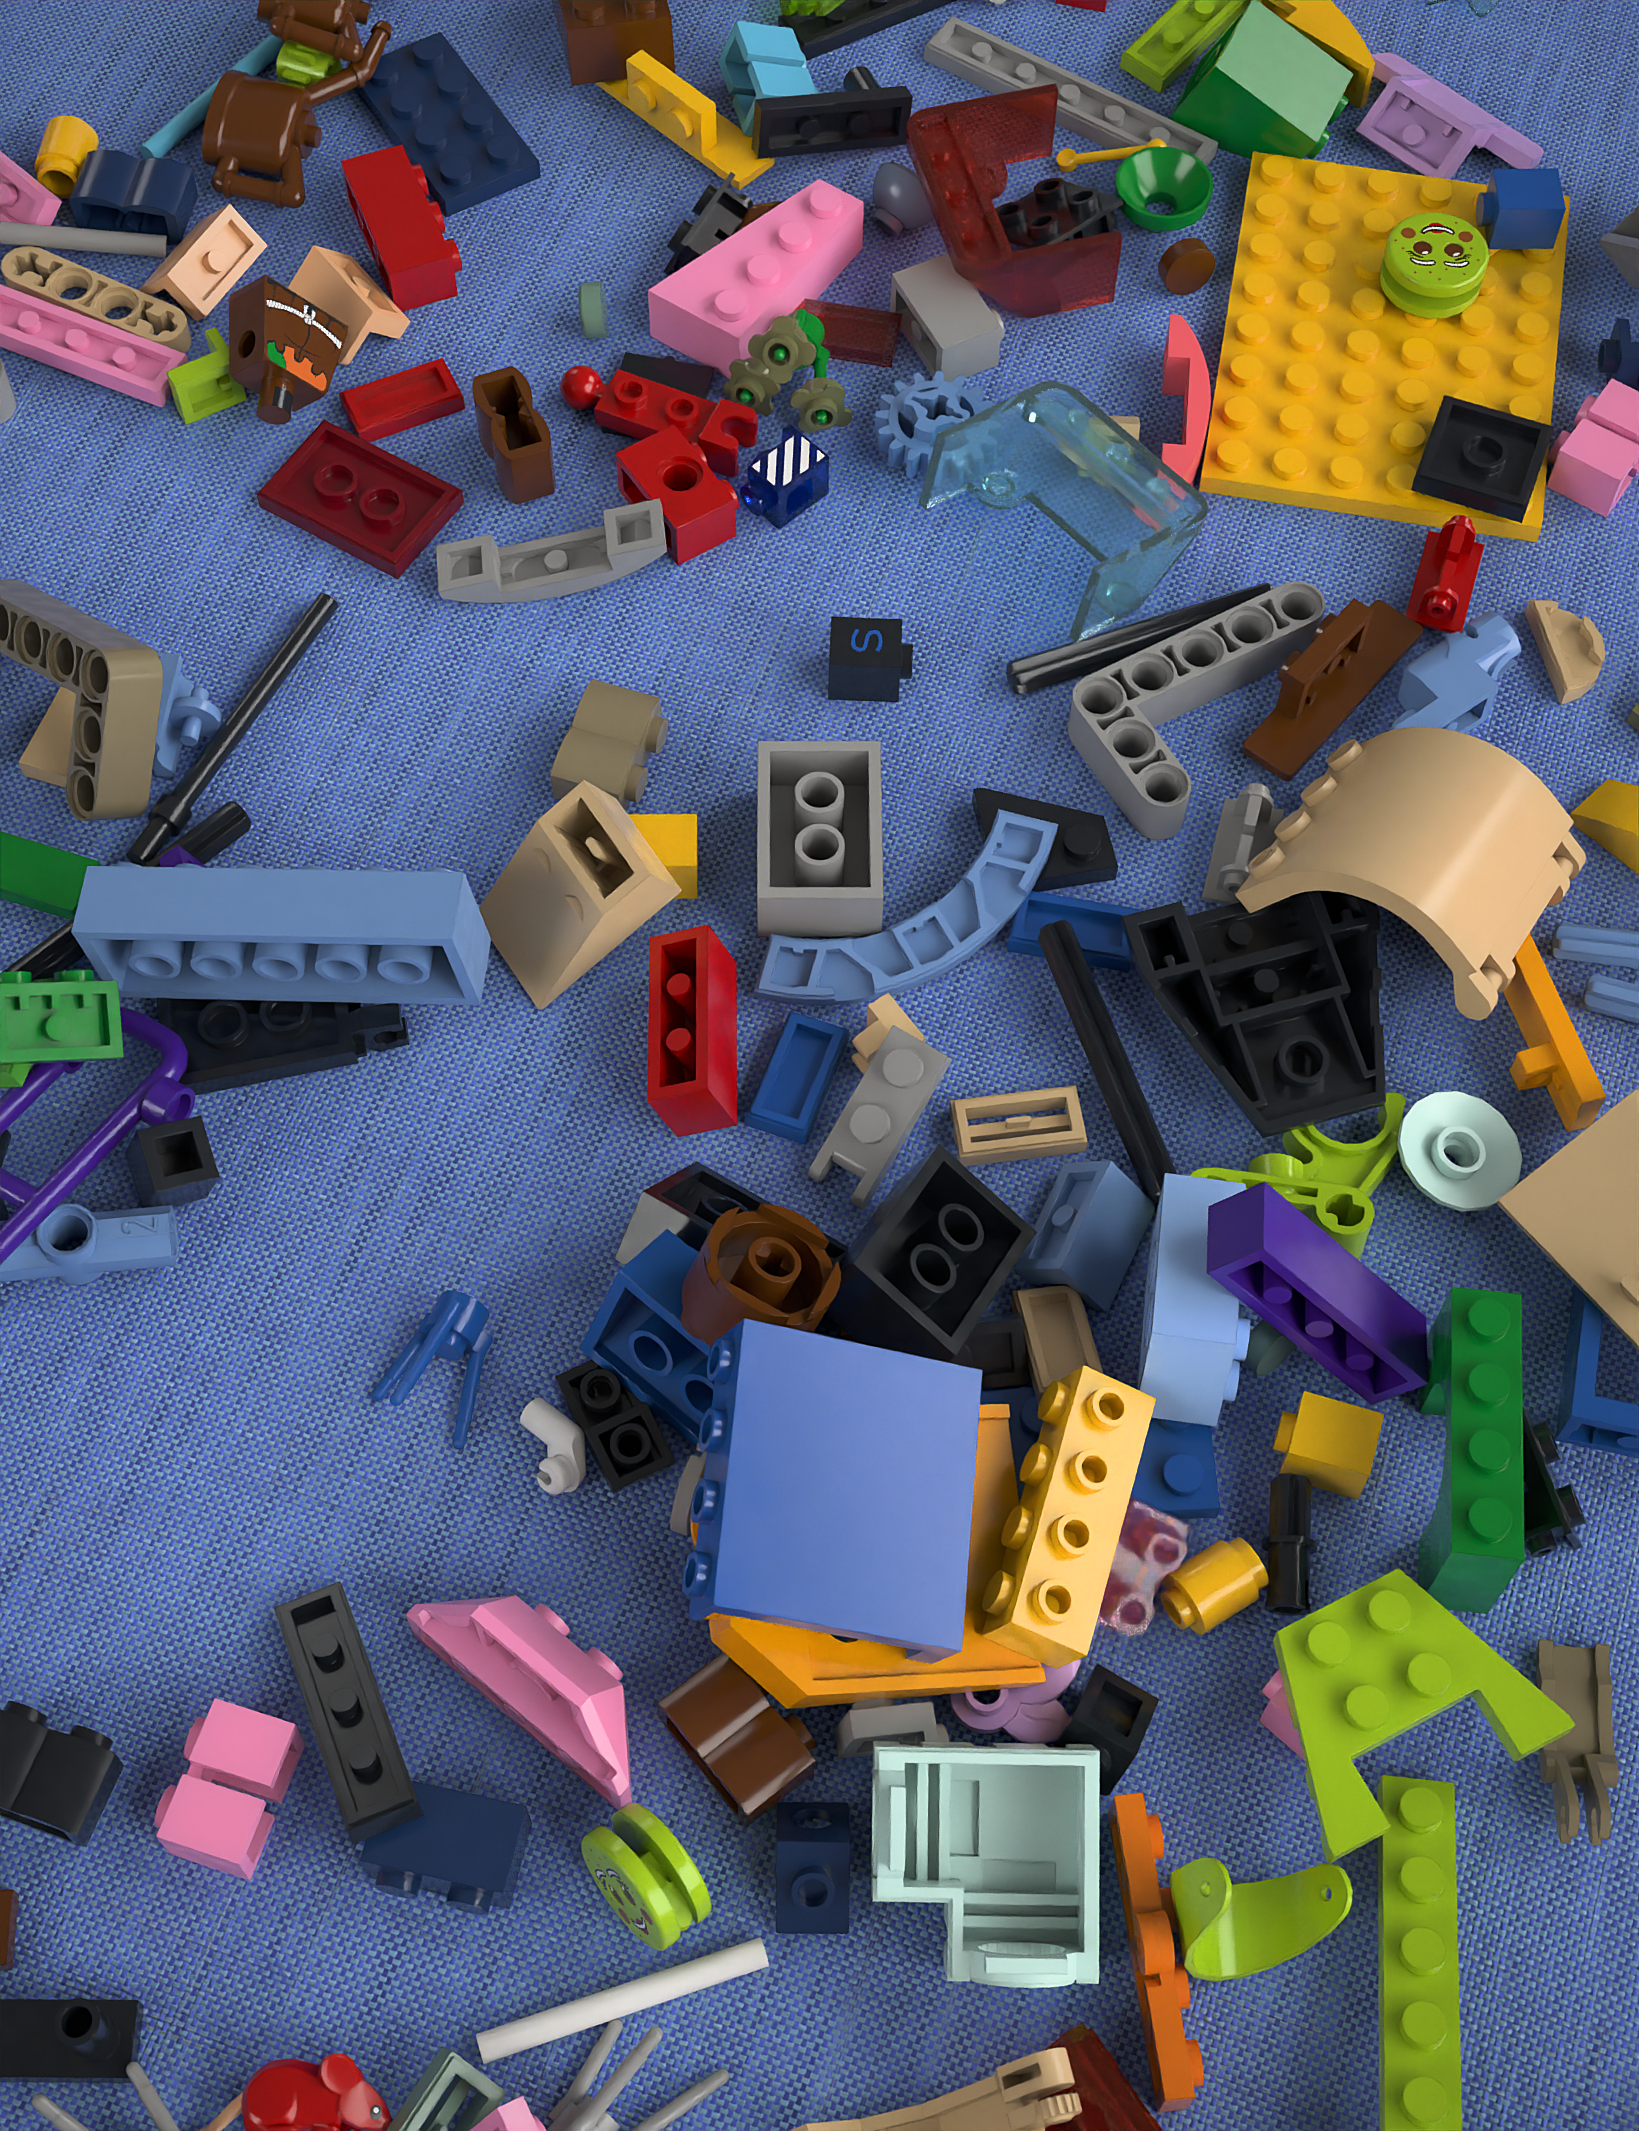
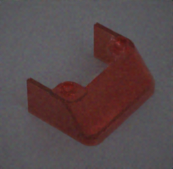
(962, 167)

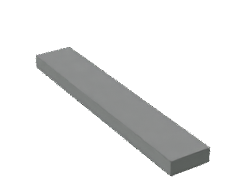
(1081, 103)

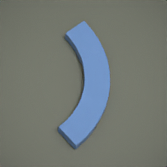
(920, 945)

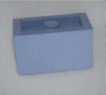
(1087, 1232)

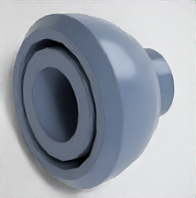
(899, 200)

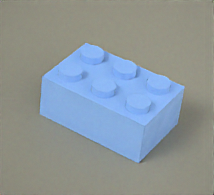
(1189, 1318)

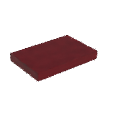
(360, 499)

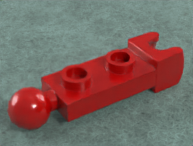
(646, 407)

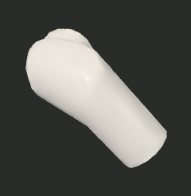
(565, 1443)

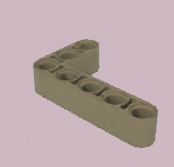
(115, 700)

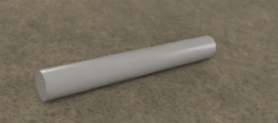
(83, 239)

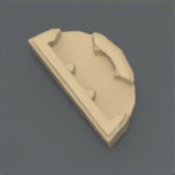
(1568, 646)

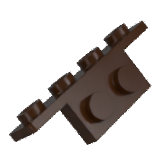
(1329, 683)

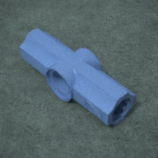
(112, 1243)

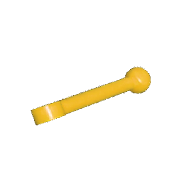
(1068, 159)

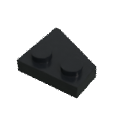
(1081, 846)

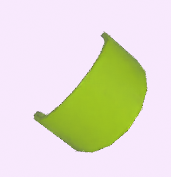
(1253, 1925)

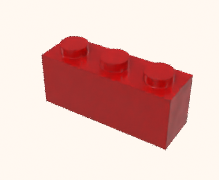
(401, 227)
(692, 1031)

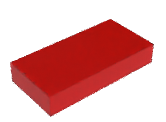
(402, 401)

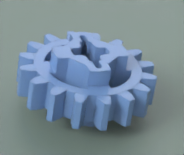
(917, 412)

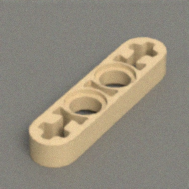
(99, 298)

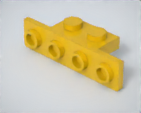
(687, 119)

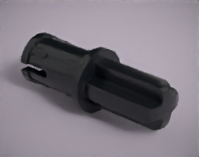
(1289, 1545)

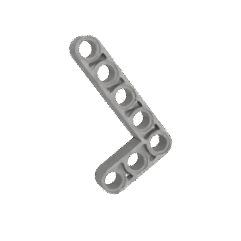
(1171, 681)

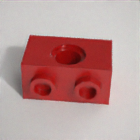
(694, 501)

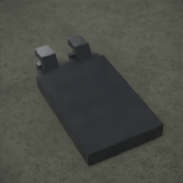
(272, 1040)

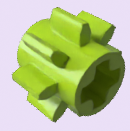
(304, 65)

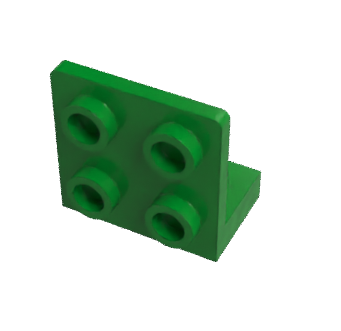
(59, 1018)

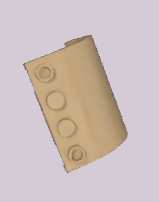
(1437, 835)

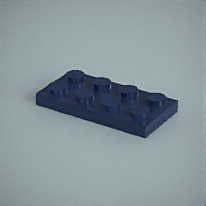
(447, 125)

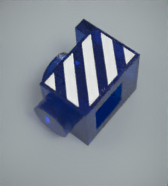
(786, 479)

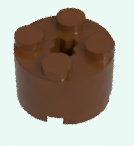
(761, 1269)

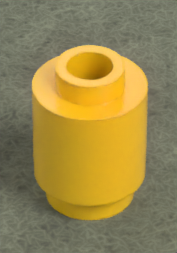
(63, 153)
(1213, 1585)

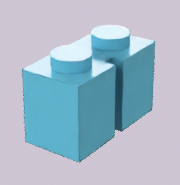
(762, 64)

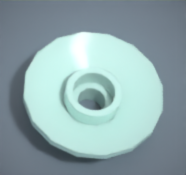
(1472, 1134)

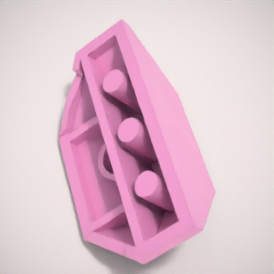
(539, 1681)

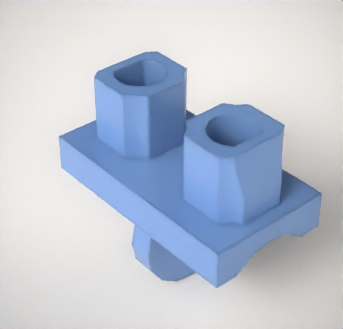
(183, 716)

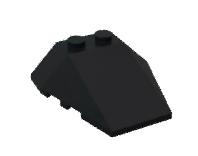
(1274, 1001)

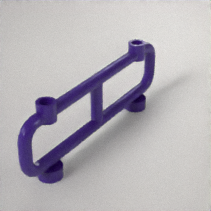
(154, 1101)

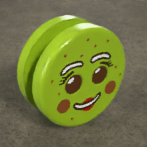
(1433, 265)
(646, 1876)

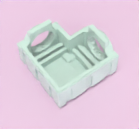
(1004, 1846)

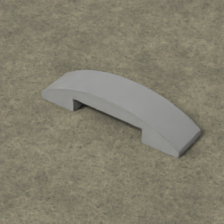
(553, 565)

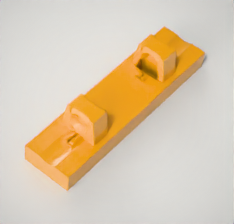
(1554, 1050)

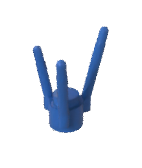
(448, 1332)

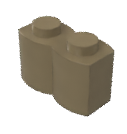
(610, 742)

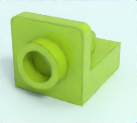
(205, 383)

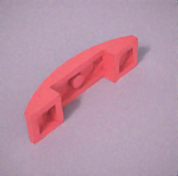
(1186, 376)

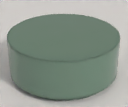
(593, 310)
(1267, 1348)

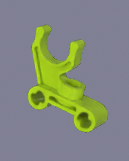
(1327, 1177)

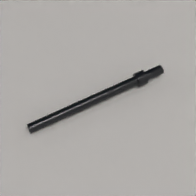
(173, 811)

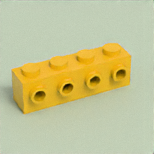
(1067, 1518)

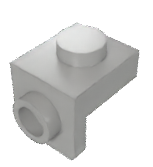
(885, 1721)

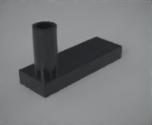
(832, 121)
(68, 2040)

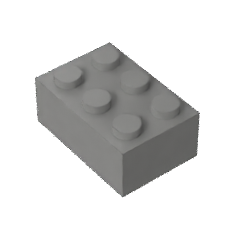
(819, 839)

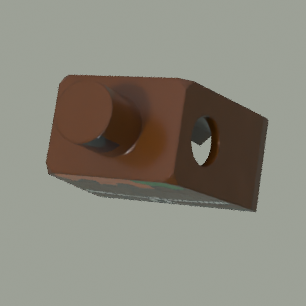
(281, 347)

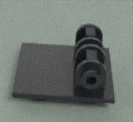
(1057, 214)

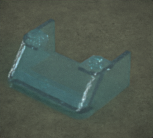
(1086, 478)

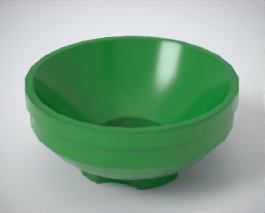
(1165, 177)

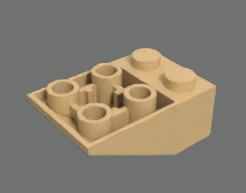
(574, 892)

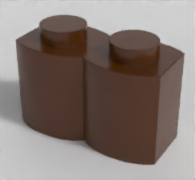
(514, 435)
(738, 1738)

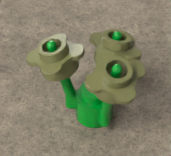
(777, 353)

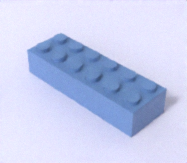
(284, 933)

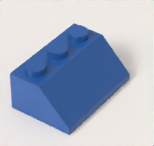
(644, 1341)

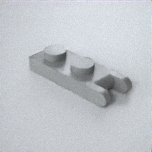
(881, 1112)

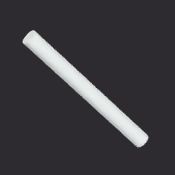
(621, 2000)

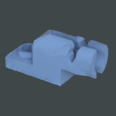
(1457, 678)

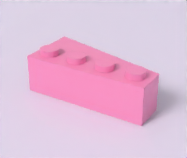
(756, 276)

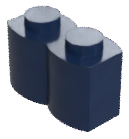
(134, 195)

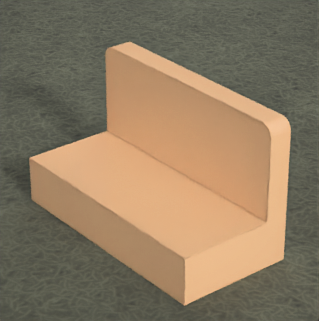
(207, 262)
(350, 295)

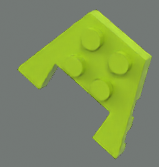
(1377, 1670)

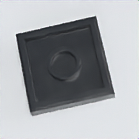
(1482, 458)

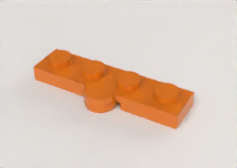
(1159, 1981)

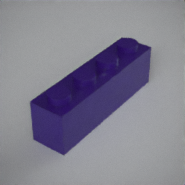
(1316, 1293)

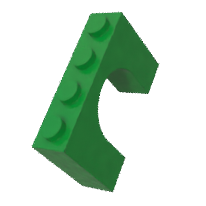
(1477, 1384)

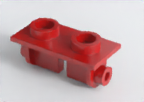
(1446, 576)

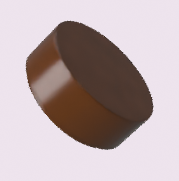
(1186, 266)

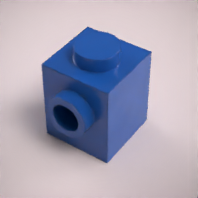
(1521, 208)

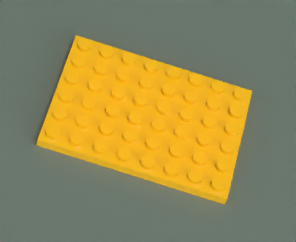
(1337, 387)

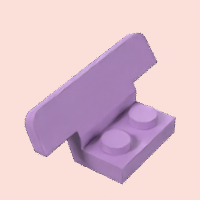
(1435, 126)

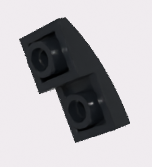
(615, 1425)

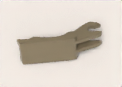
(1582, 1687)

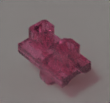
(1146, 1551)

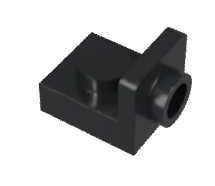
(1111, 1718)

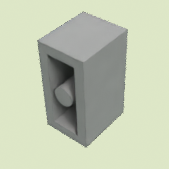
(946, 319)

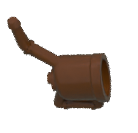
(318, 24)
(272, 126)

